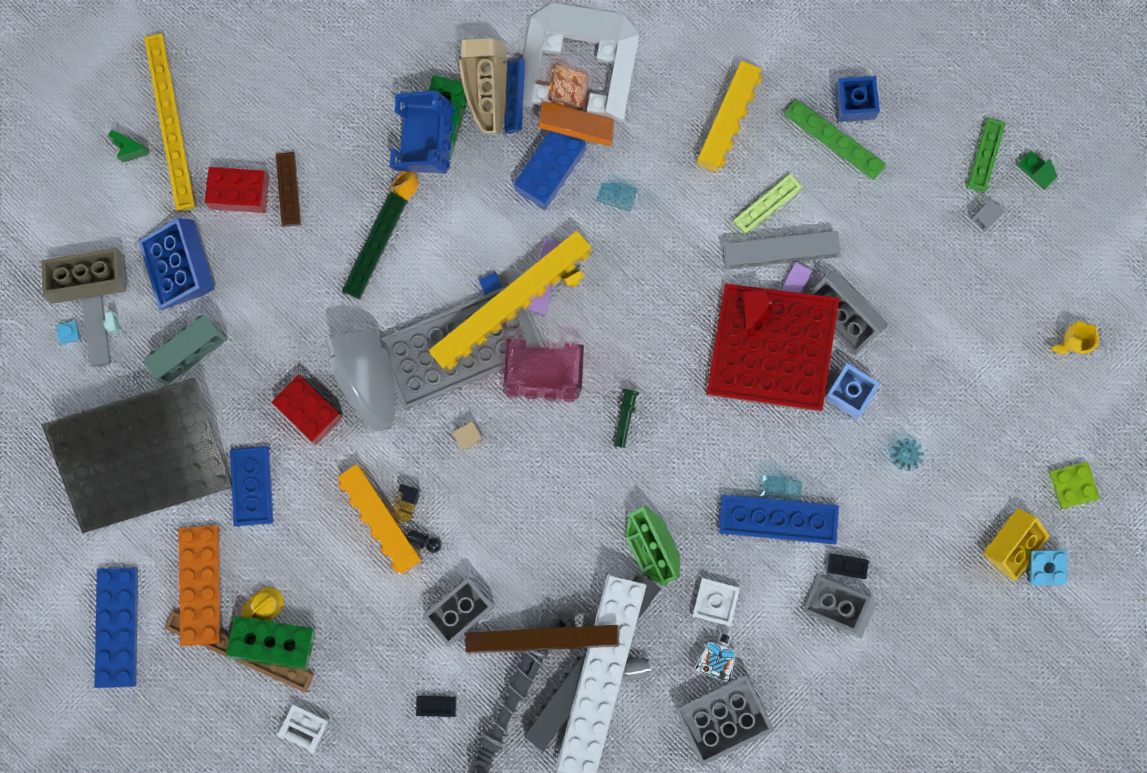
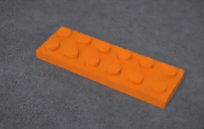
(199, 586)

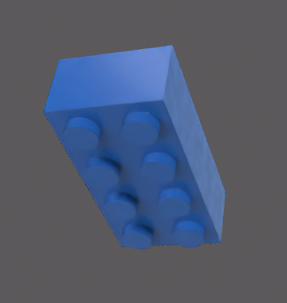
(549, 168)

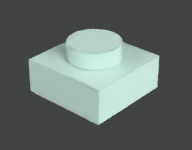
(112, 323)

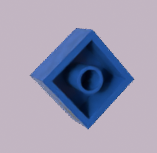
(857, 98)

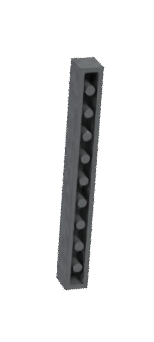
(561, 700)

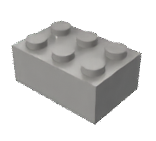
(458, 611)

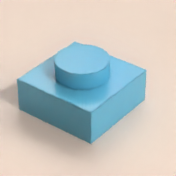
(68, 332)

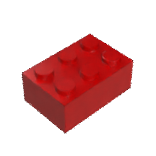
(237, 189)
(307, 409)

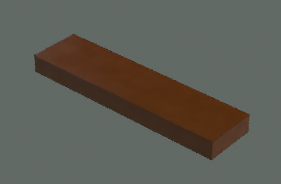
(288, 189)

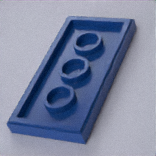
(251, 486)

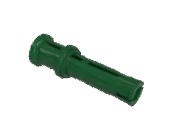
(627, 408)

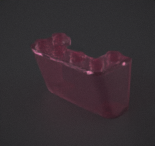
(543, 371)

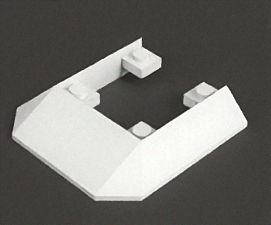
(616, 46)

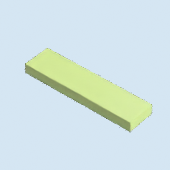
(767, 204)

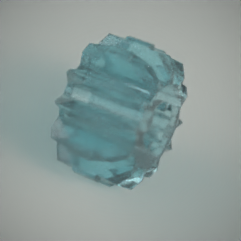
(910, 448)

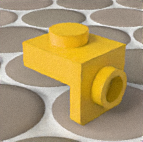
(573, 278)

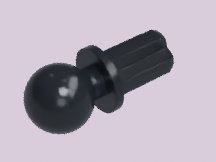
(433, 544)

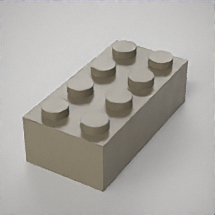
(83, 275)

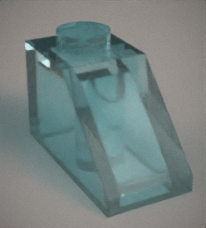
(618, 195)
(781, 488)

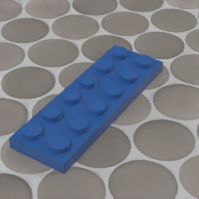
(778, 519)
(116, 627)

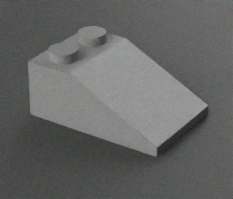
(840, 607)

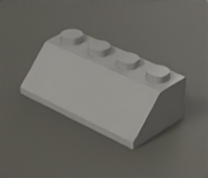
(856, 320)

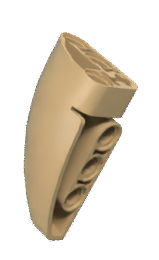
(485, 81)

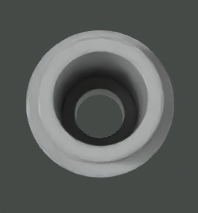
(636, 669)

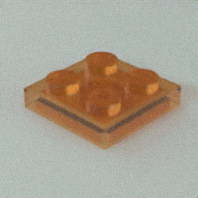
(568, 86)

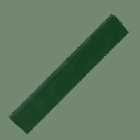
(375, 246)

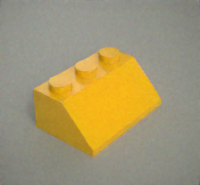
(1013, 544)

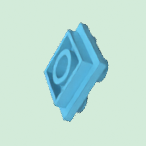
(1056, 575)

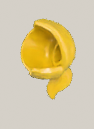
(1079, 338)

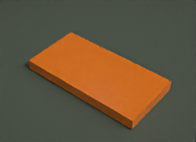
(576, 123)

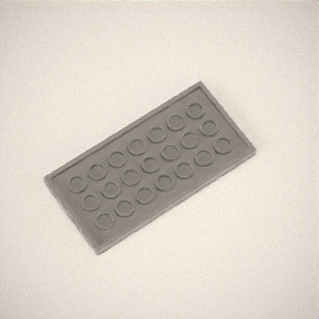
(421, 378)

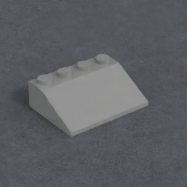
(724, 720)

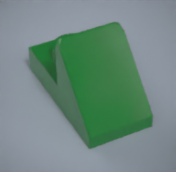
(128, 148)
(1039, 171)

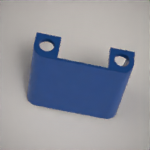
(424, 133)

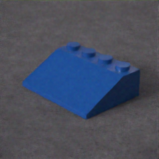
(176, 263)

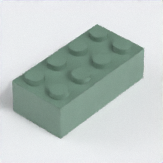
(184, 350)

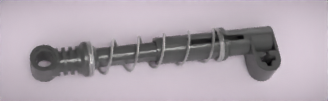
(517, 689)

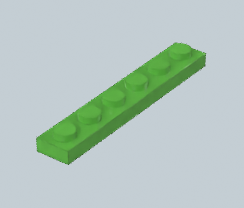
(835, 139)

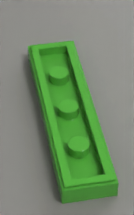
(986, 155)

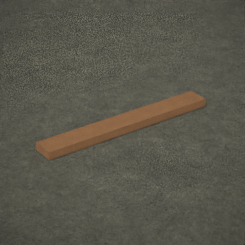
(296, 678)

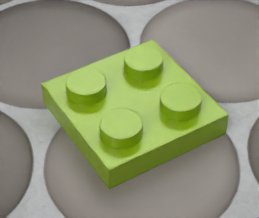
(1074, 485)

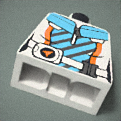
(717, 659)

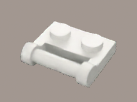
(306, 722)

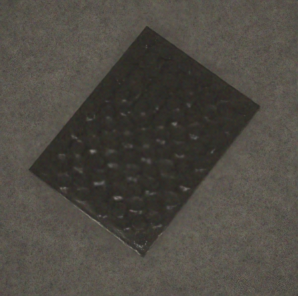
(137, 455)

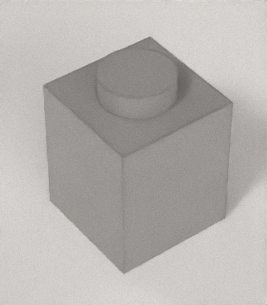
(988, 215)

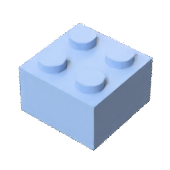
(851, 391)

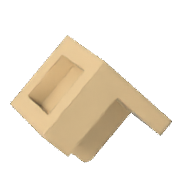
(467, 436)

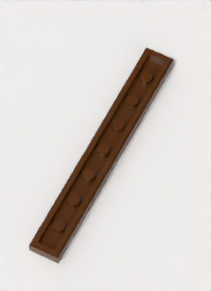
(542, 639)

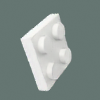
(716, 602)

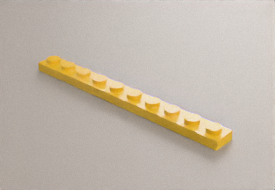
(170, 122)

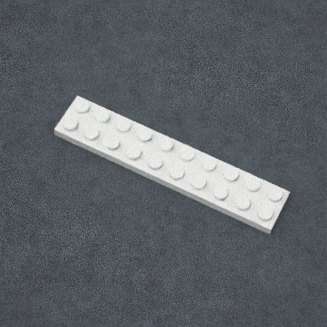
(600, 679)

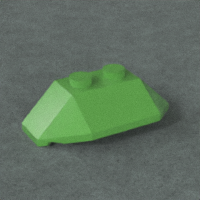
(652, 546)

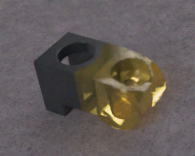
(408, 503)

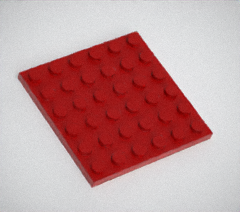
(784, 356)

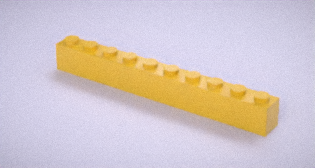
(510, 301)

